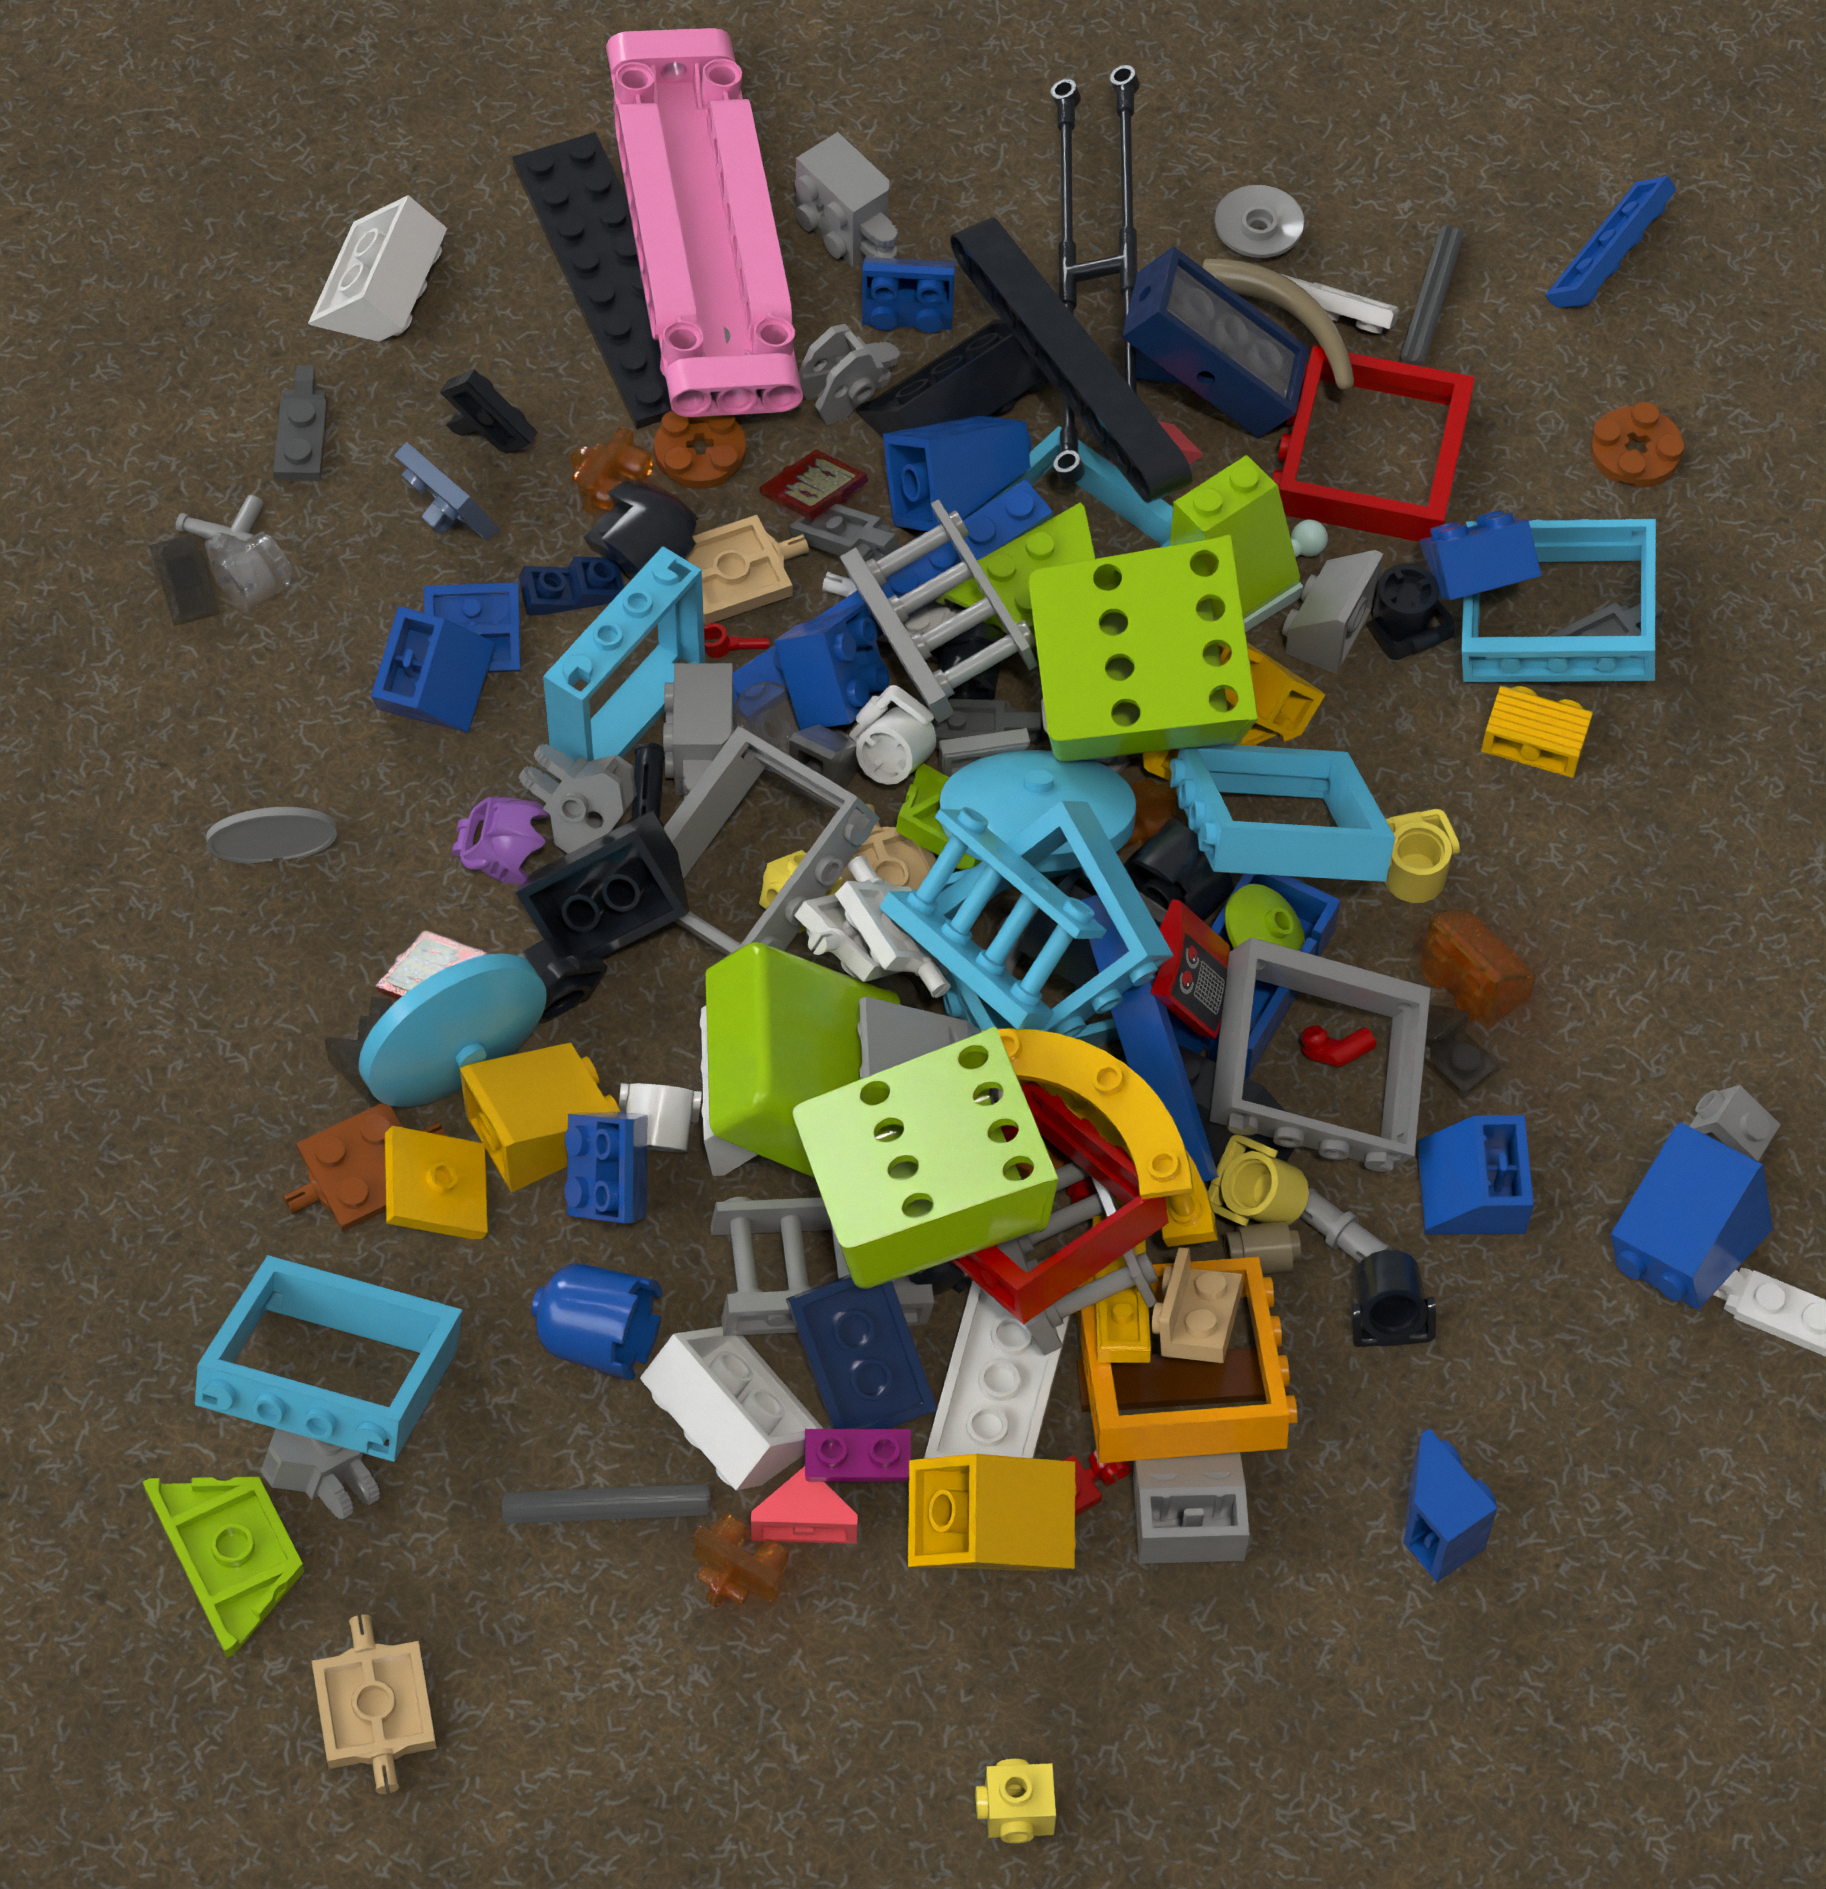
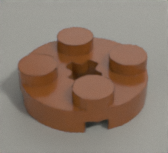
(1646, 425)
(696, 470)

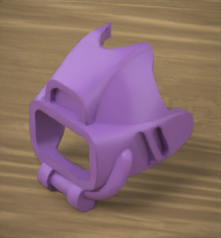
(504, 839)

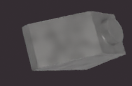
(826, 753)

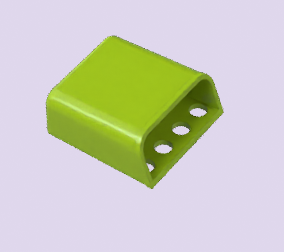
(1137, 653)
(775, 1040)
(921, 1162)

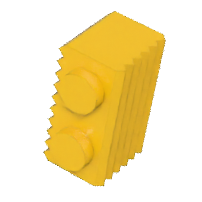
(1537, 730)

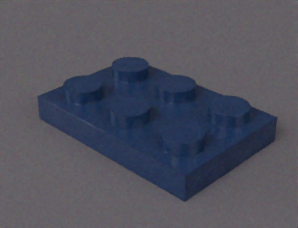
(861, 1355)

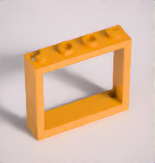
(1203, 1429)

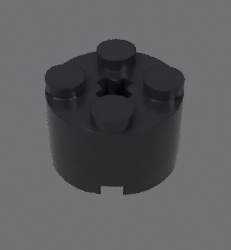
(1176, 869)

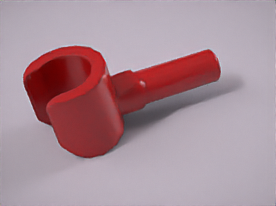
(727, 643)

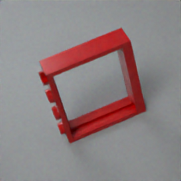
(1362, 510)
(1033, 1292)

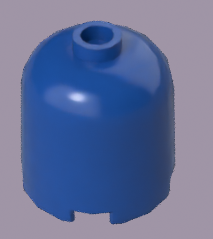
(598, 1318)

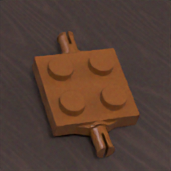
(348, 1167)

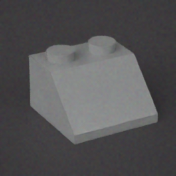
(1333, 610)

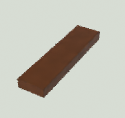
(1184, 1381)

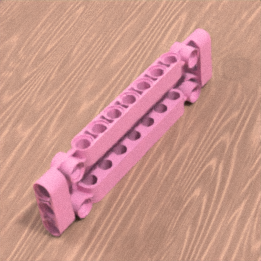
(703, 223)

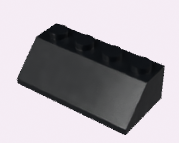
(964, 382)

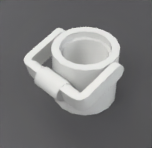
(896, 741)
(668, 1112)

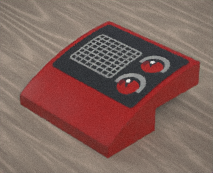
(1196, 976)

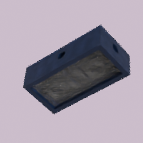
(1215, 342)

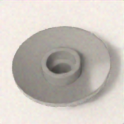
(1263, 208)

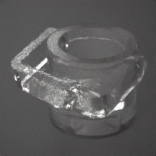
(248, 569)

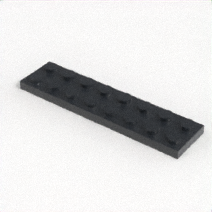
(596, 249)

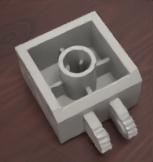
(845, 201)
(697, 720)

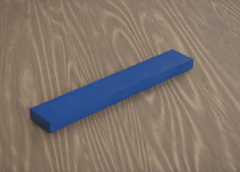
(1152, 1046)

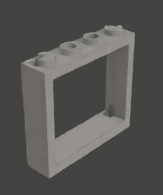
(717, 797)
(1339, 983)

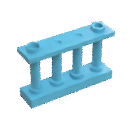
(951, 939)

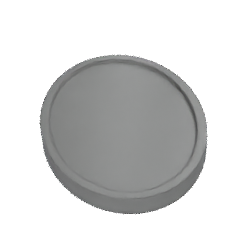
(271, 834)

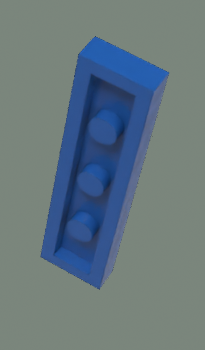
(1611, 242)

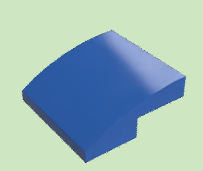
(486, 610)

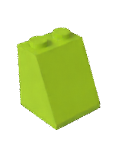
(1250, 508)

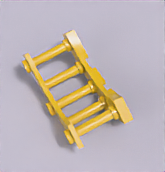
(1125, 1115)

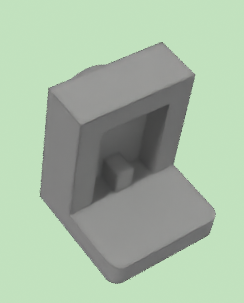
(1736, 1120)

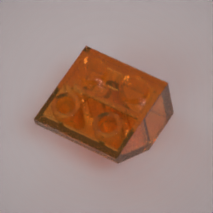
(1474, 966)

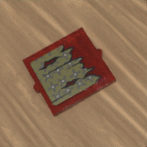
(813, 484)
(423, 959)

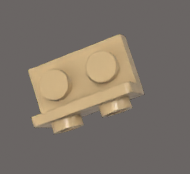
(1196, 1311)

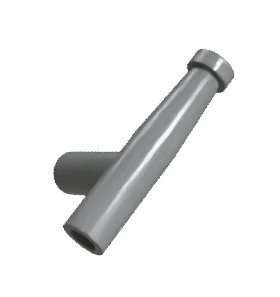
(240, 528)

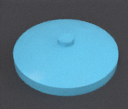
(1025, 784)
(450, 1021)

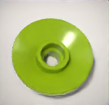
(1262, 915)

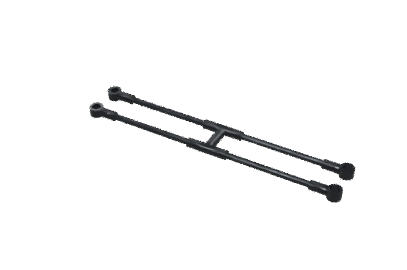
(1066, 99)

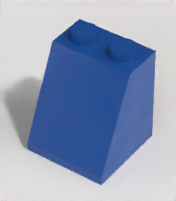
(953, 462)
(1693, 1217)

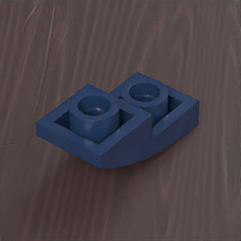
(561, 589)

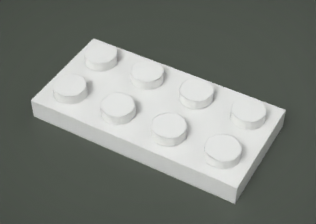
(994, 1385)

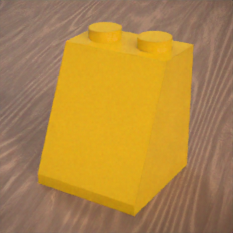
(523, 1108)
(991, 1513)

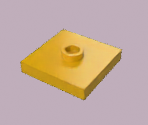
(435, 1183)

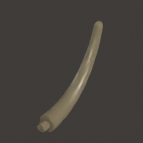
(1277, 289)

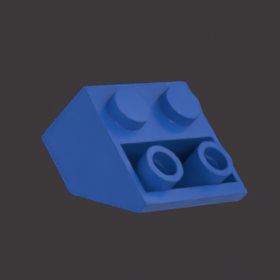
(908, 293)
(1481, 555)
(832, 666)
(432, 670)
(607, 1166)
(1476, 1177)
(1446, 1509)

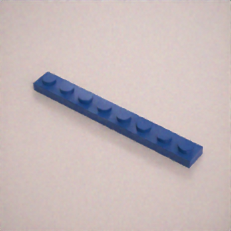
(989, 529)

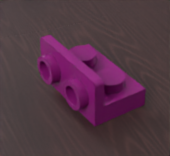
(857, 1455)

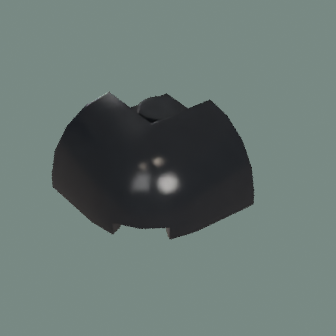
(642, 524)

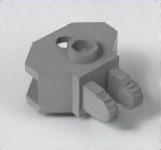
(847, 371)
(586, 800)
(319, 1470)

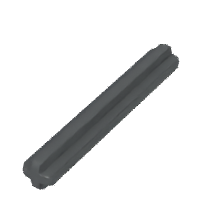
(1432, 296)
(606, 1503)

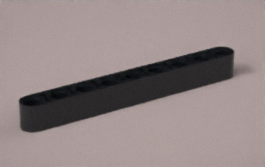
(1071, 360)

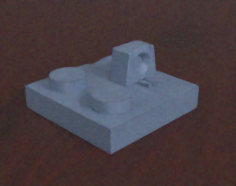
(450, 500)

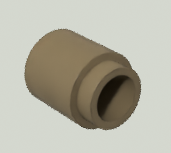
(1270, 1242)

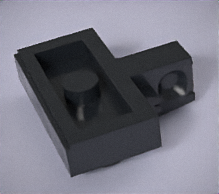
(485, 410)

